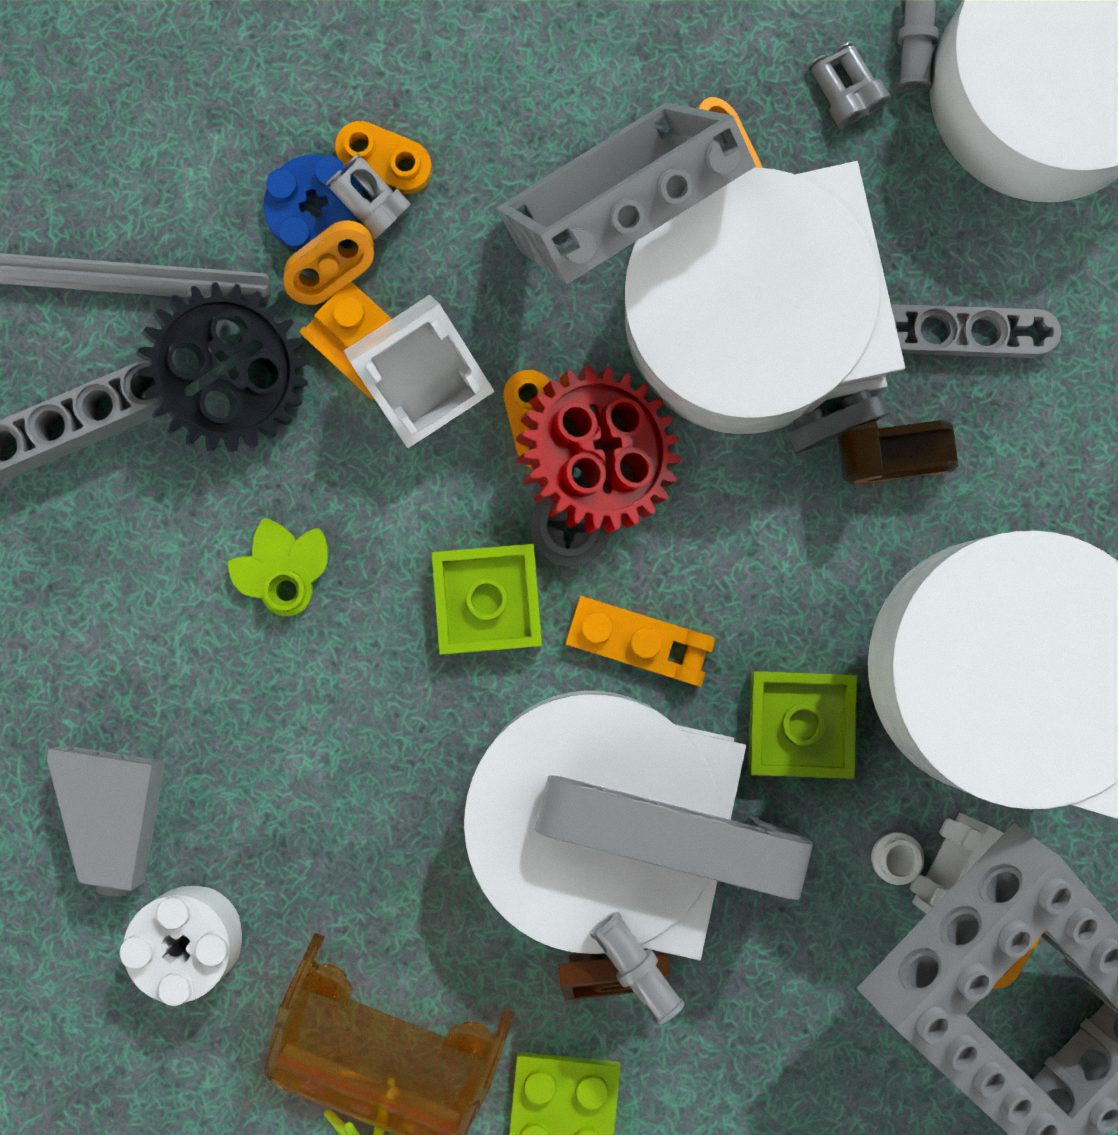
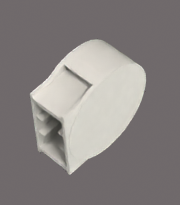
(1030, 95)
(763, 301)
(1006, 670)
(566, 889)

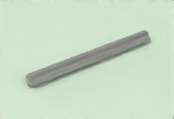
(126, 277)

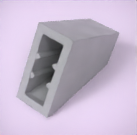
(107, 814)

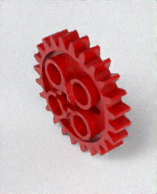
(555, 451)

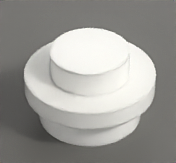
(897, 858)

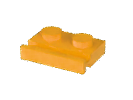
(341, 323)

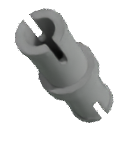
(917, 44)
(637, 968)

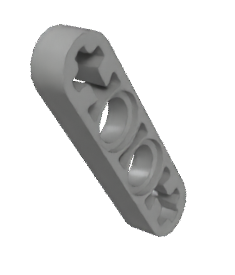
(959, 335)

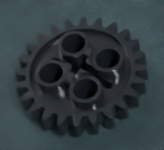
(195, 329)

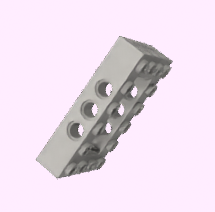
(961, 953)

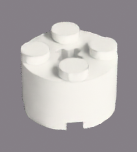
(157, 960)

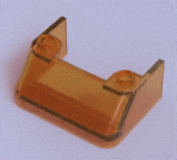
(375, 1062)

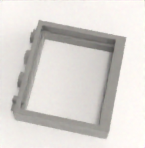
(626, 188)

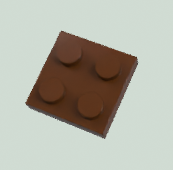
(596, 977)

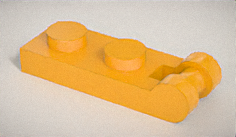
(638, 640)

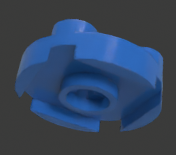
(289, 191)

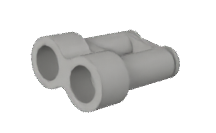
(851, 102)
(385, 205)

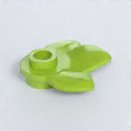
(280, 559)

